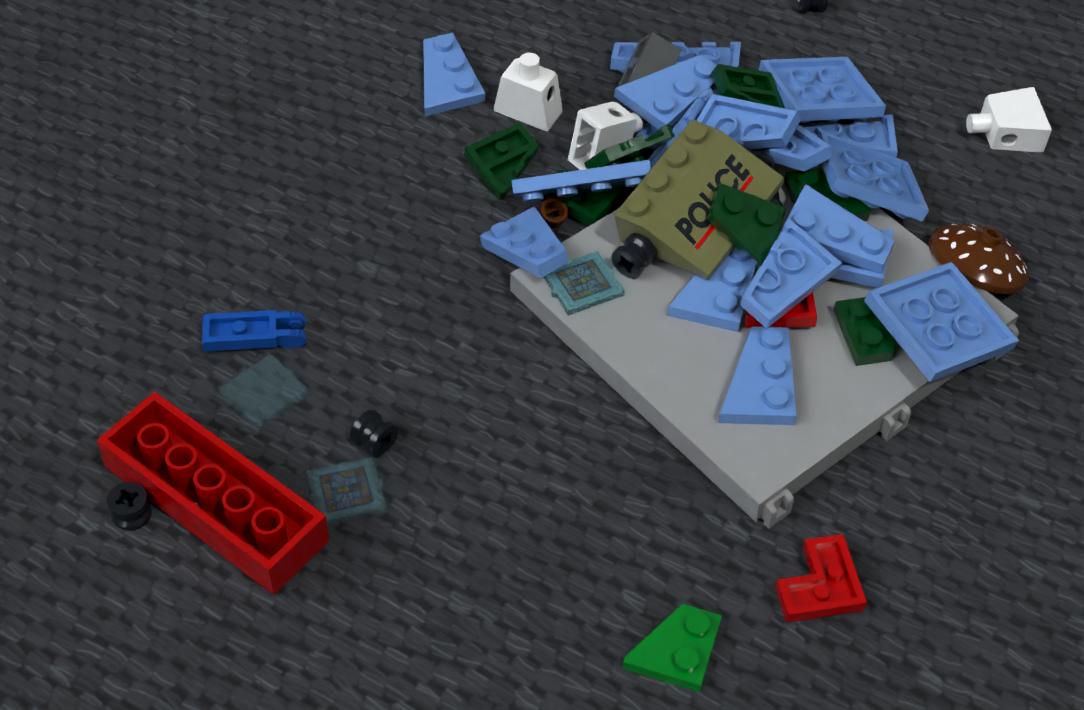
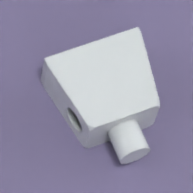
(529, 93)
(1012, 121)
(599, 129)

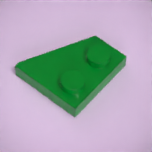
(677, 648)

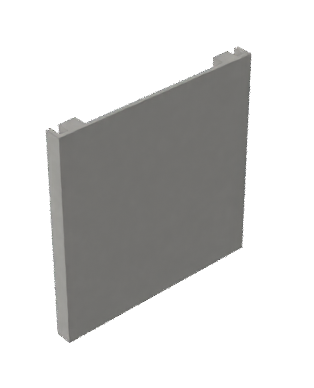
(683, 369)

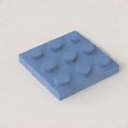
(824, 88)
(873, 178)
(941, 321)

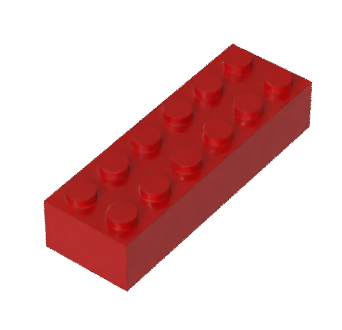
(215, 492)

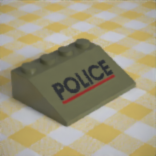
(677, 195)

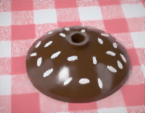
(980, 256)

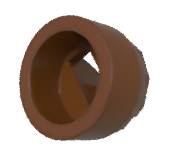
(550, 208)

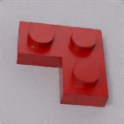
(830, 587)

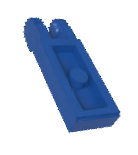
(253, 330)

